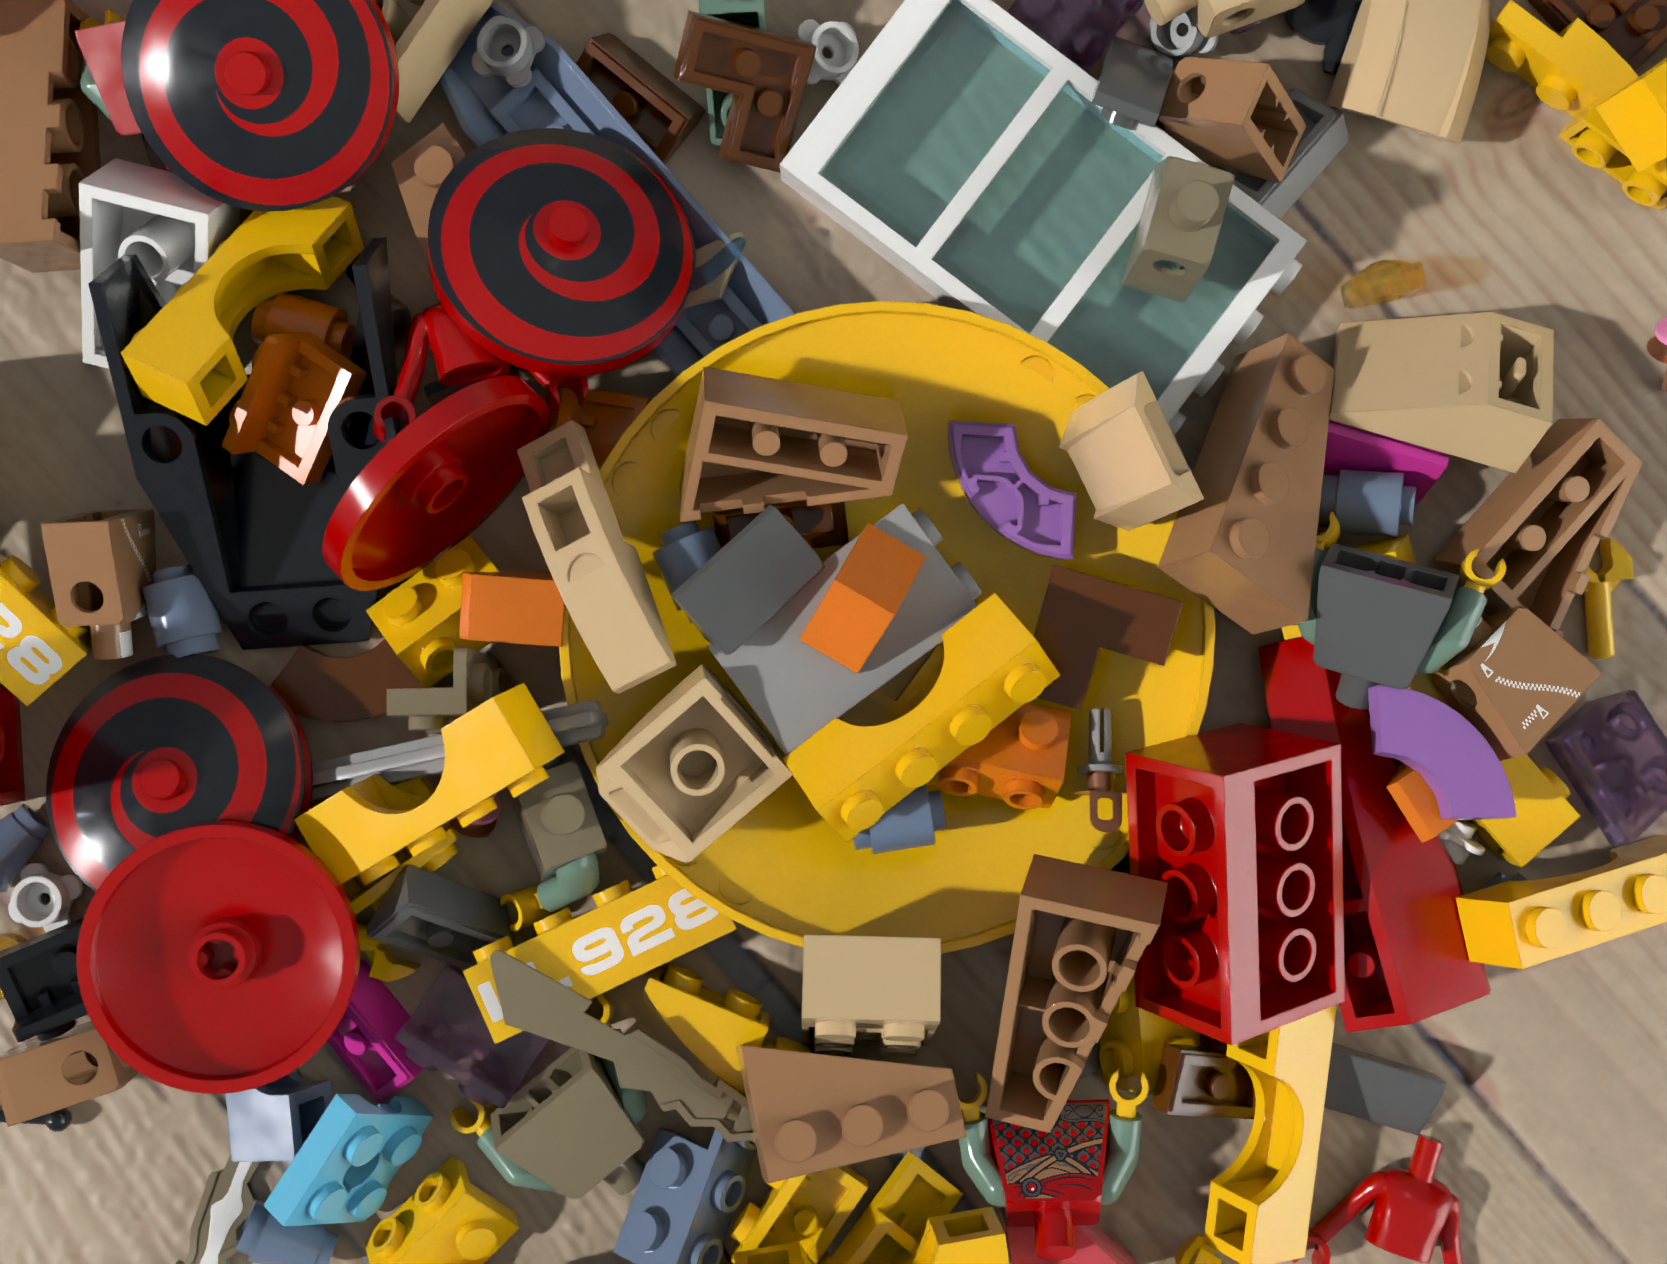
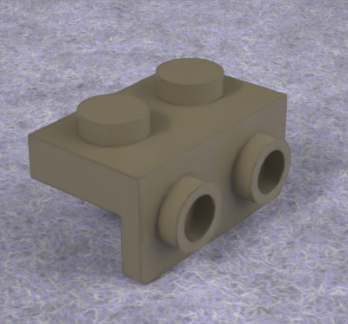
(430, 709)

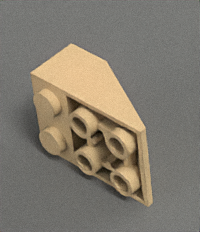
(1448, 383)
(870, 993)

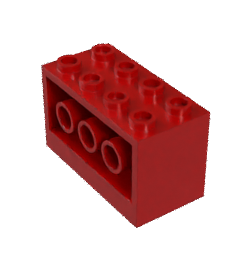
(1254, 876)

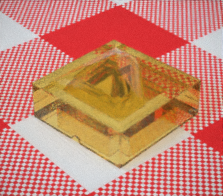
(1383, 283)

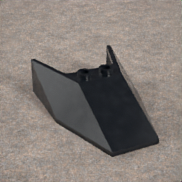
(238, 516)

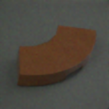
(342, 686)

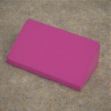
(1364, 450)
(368, 1040)

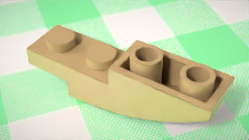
(591, 561)

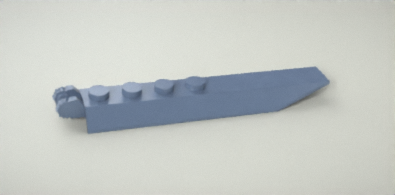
(567, 99)

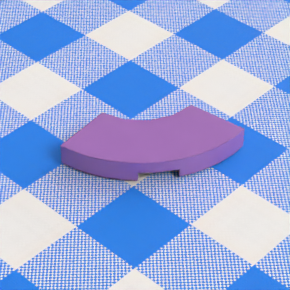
(1007, 491)
(1444, 751)

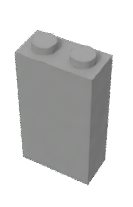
(801, 688)

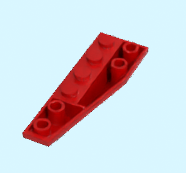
(1398, 894)

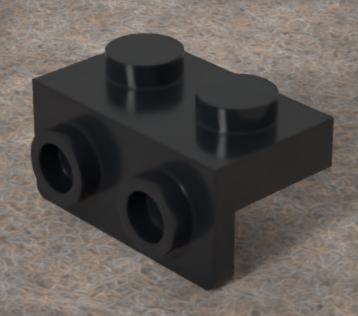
(43, 983)

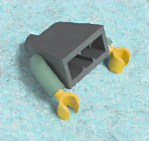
(1387, 616)

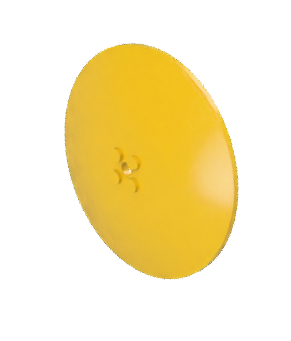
(783, 861)

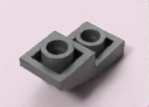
(1132, 84)

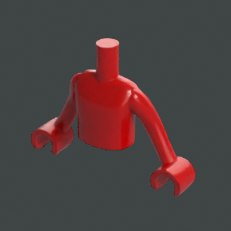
(457, 363)
(1407, 1211)

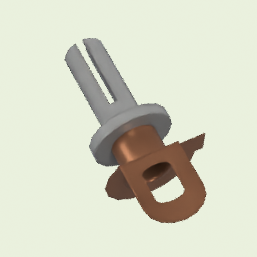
(1101, 771)

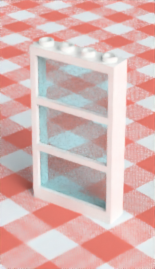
(1007, 196)

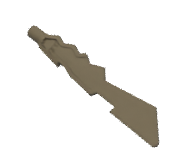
(641, 1062)

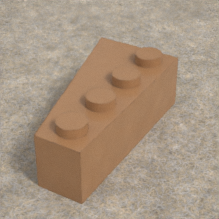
(44, 134)
(1261, 485)
(1067, 967)

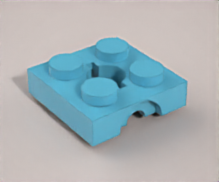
(348, 1161)

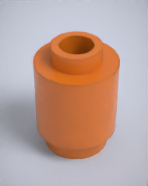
(299, 314)

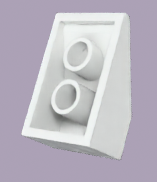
(147, 214)

